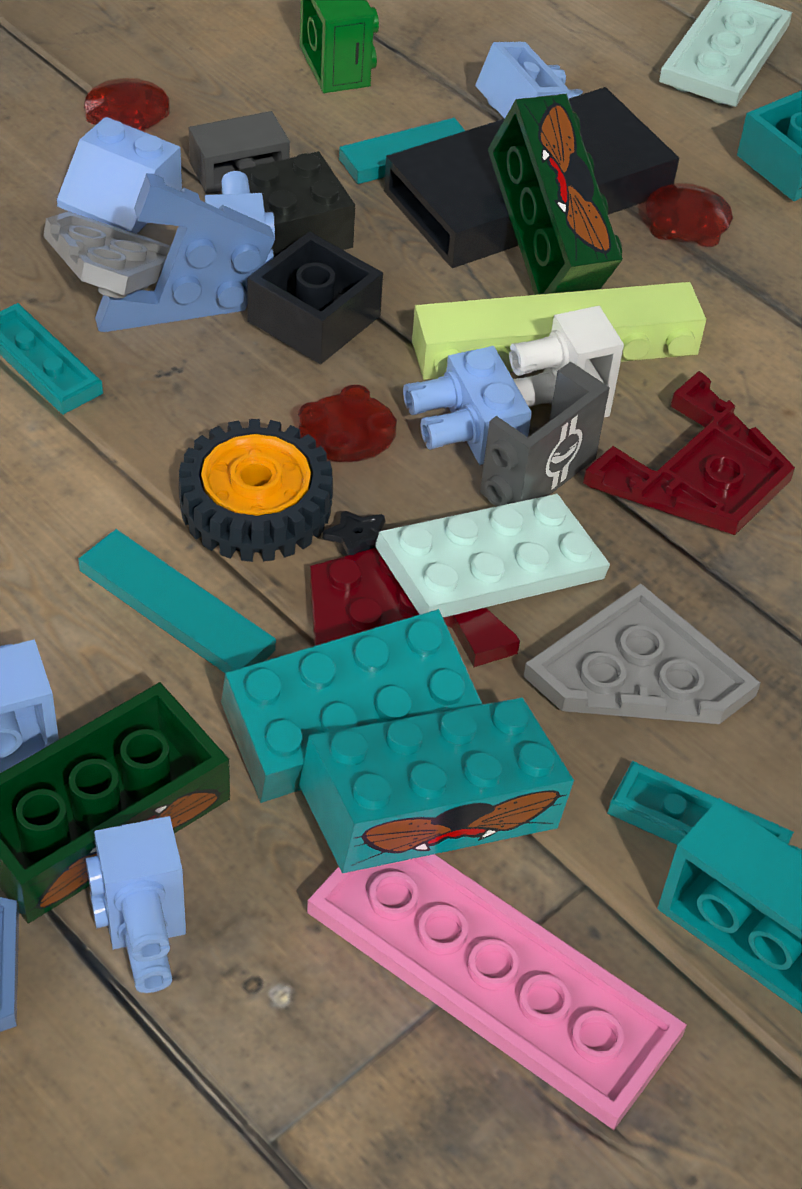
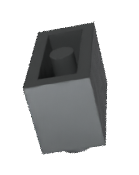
(235, 145)

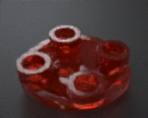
(127, 101)
(688, 214)
(349, 425)

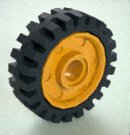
(255, 490)

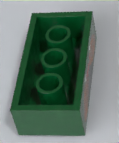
(554, 197)
(112, 772)

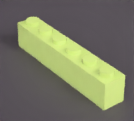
(647, 318)

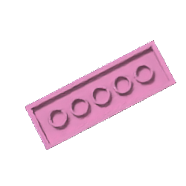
(504, 979)

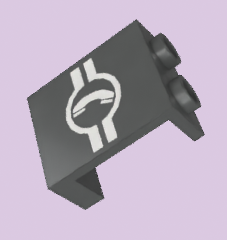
(537, 465)

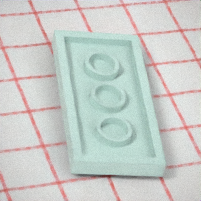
(725, 49)
(491, 556)

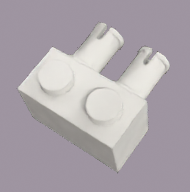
(577, 337)

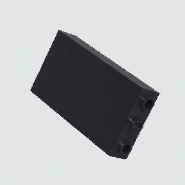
(456, 198)

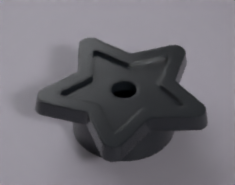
(355, 532)

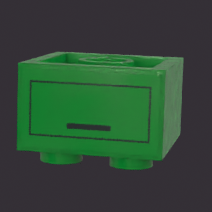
(339, 42)

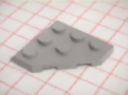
(106, 254)
(641, 664)

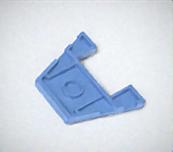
(204, 266)

